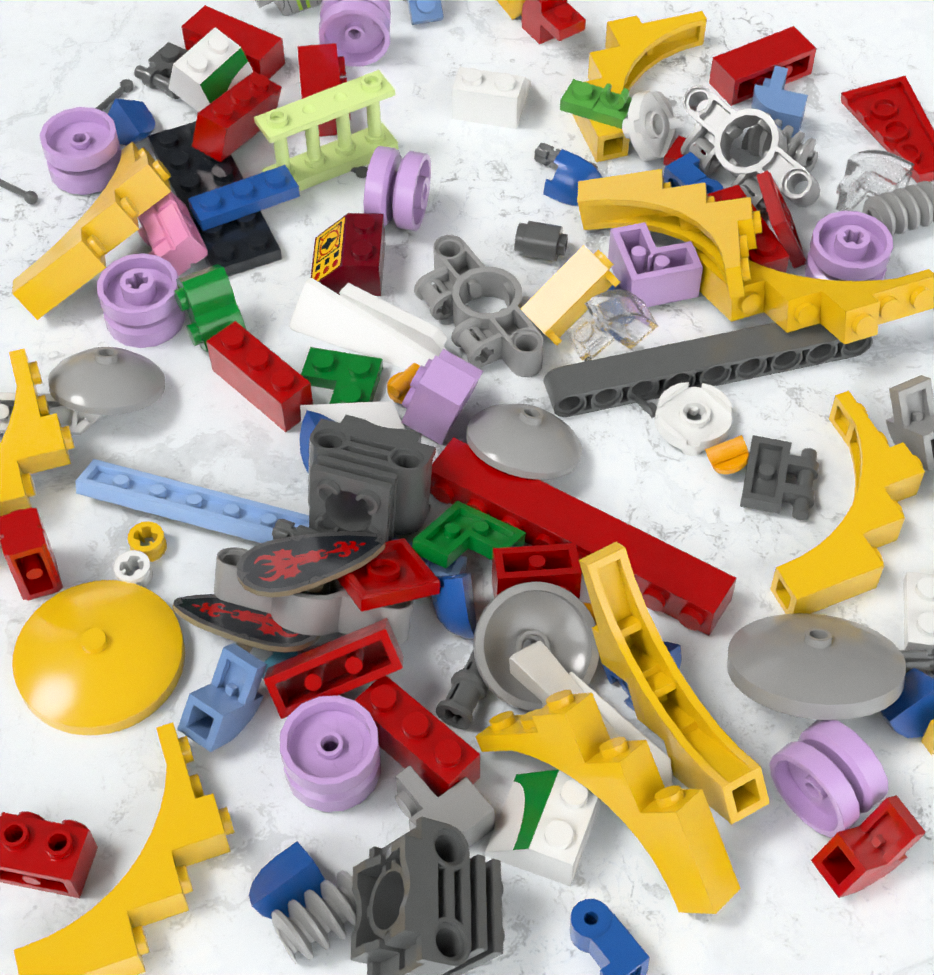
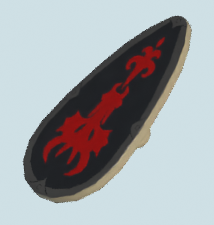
(305, 561)
(240, 624)

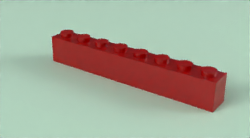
(665, 575)

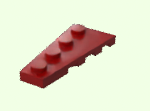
(896, 121)

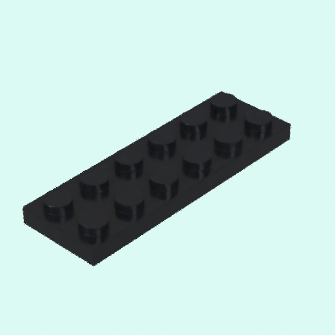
(235, 244)

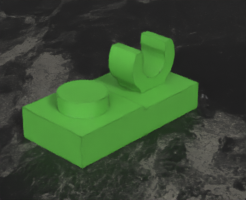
(596, 103)

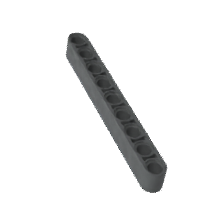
(705, 360)

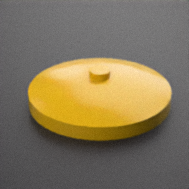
(99, 657)

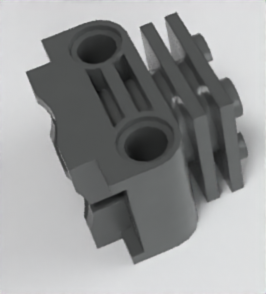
(368, 478)
(427, 905)

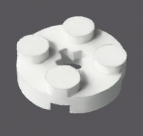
(649, 125)
(688, 434)

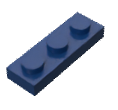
(244, 197)

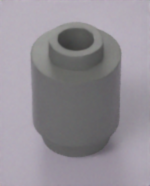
(540, 240)

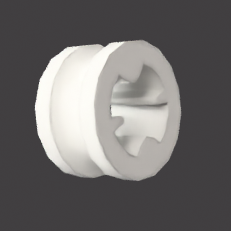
(126, 561)

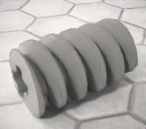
(759, 141)
(903, 207)
(318, 917)

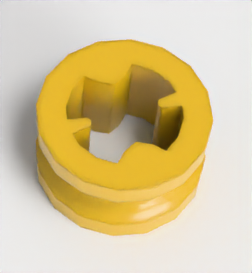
(148, 530)

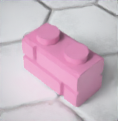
(172, 233)

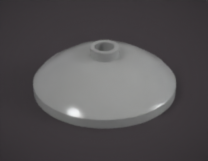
(106, 381)
(524, 441)
(533, 613)

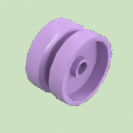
(357, 28)
(81, 149)
(398, 186)
(849, 248)
(140, 300)
(330, 753)
(829, 777)

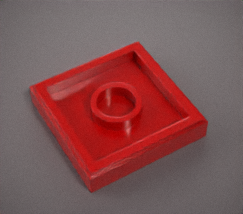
(781, 218)
(391, 578)

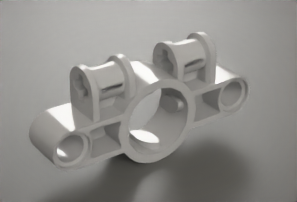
(715, 134)
(493, 336)
(308, 612)

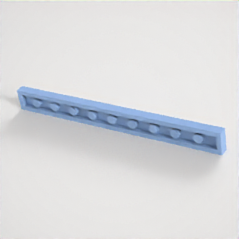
(198, 505)

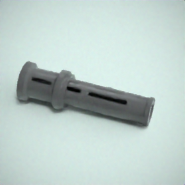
(463, 696)

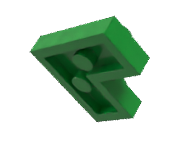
(348, 374)
(464, 529)

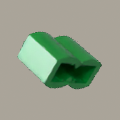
(209, 303)

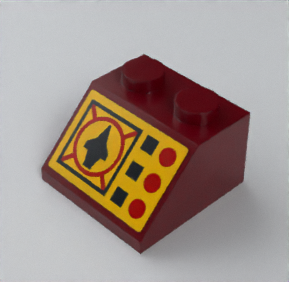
(351, 253)

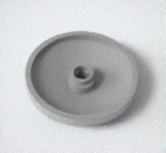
(816, 666)

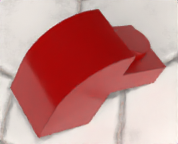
(551, 20)
(869, 851)

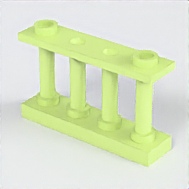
(341, 155)

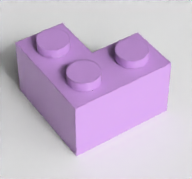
(651, 272)
(439, 395)

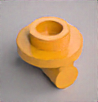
(400, 383)
(729, 455)

